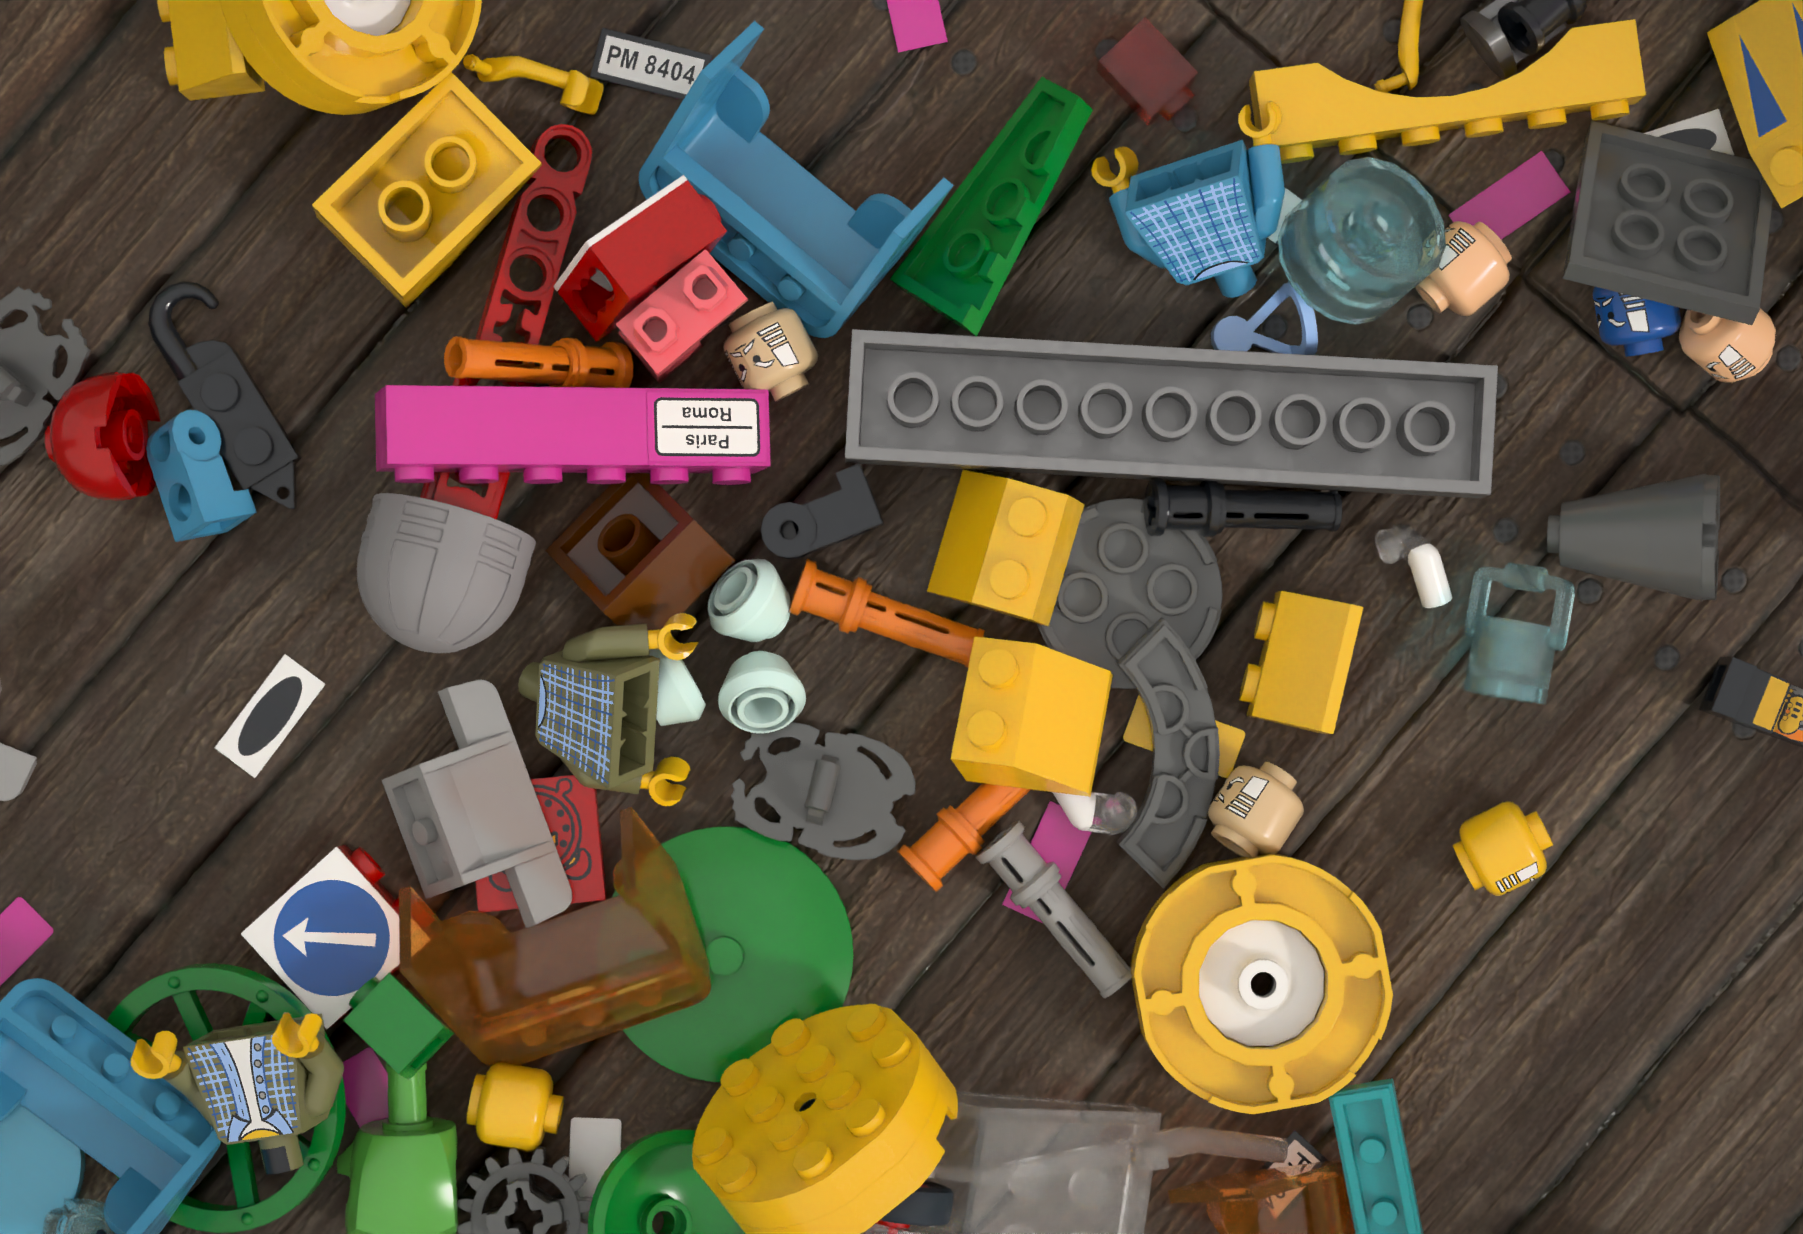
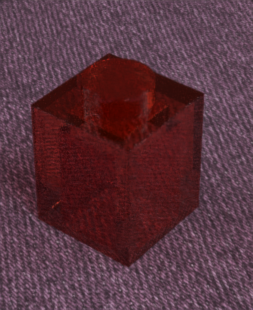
(1148, 73)

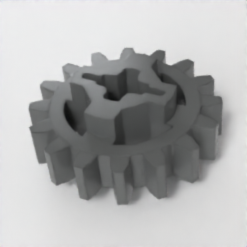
(521, 1181)

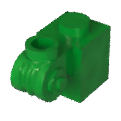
(396, 1024)

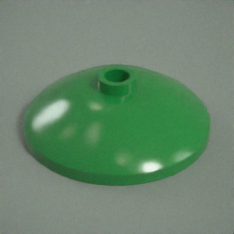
(654, 1178)

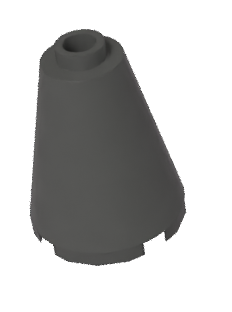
(1645, 536)

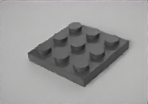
(1669, 223)

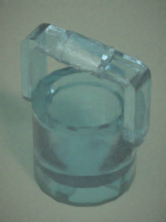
(1510, 655)

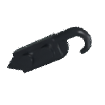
(226, 392)

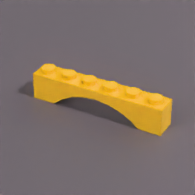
(1585, 71)

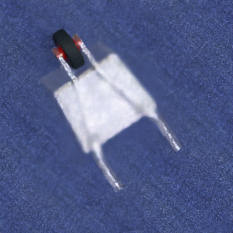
(1054, 1167)

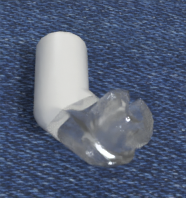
(1423, 559)
(1099, 812)

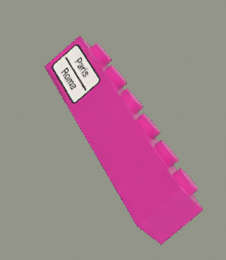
(571, 432)

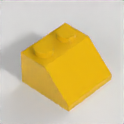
(203, 52)
(1006, 546)
(1301, 661)
(1030, 718)

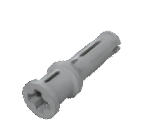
(1037, 886)

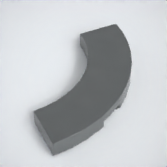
(1183, 752)

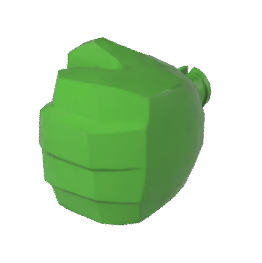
(402, 1167)

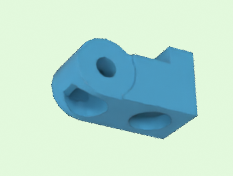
(194, 478)

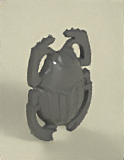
(30, 371)
(826, 792)

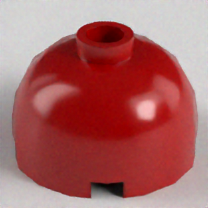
(103, 435)

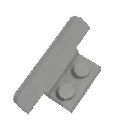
(479, 810)

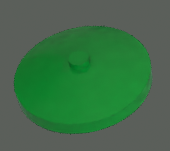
(772, 946)

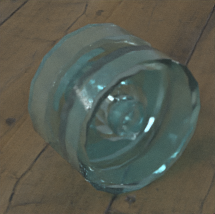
(1361, 240)

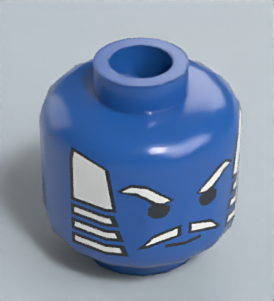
(1634, 321)

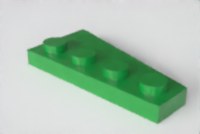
(985, 223)

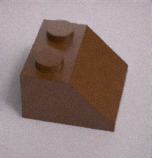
(639, 554)

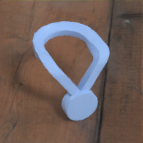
(1238, 334)

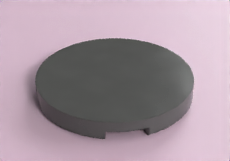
(1127, 581)

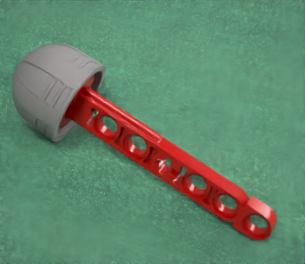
(441, 563)

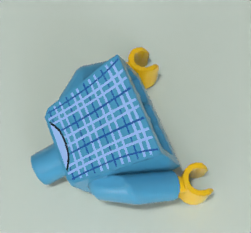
(1203, 211)

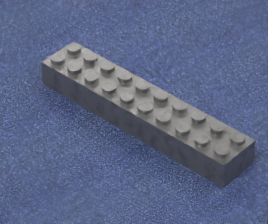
(1171, 414)

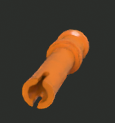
(586, 369)
(856, 606)
(959, 832)

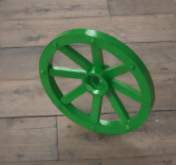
(266, 999)

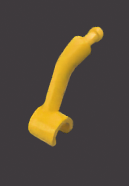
(1407, 49)
(579, 91)

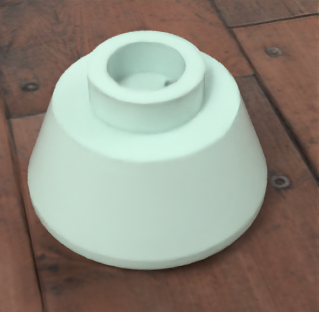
(749, 602)
(761, 693)
(678, 694)

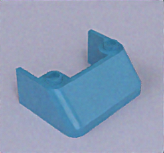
(782, 224)
(80, 1082)

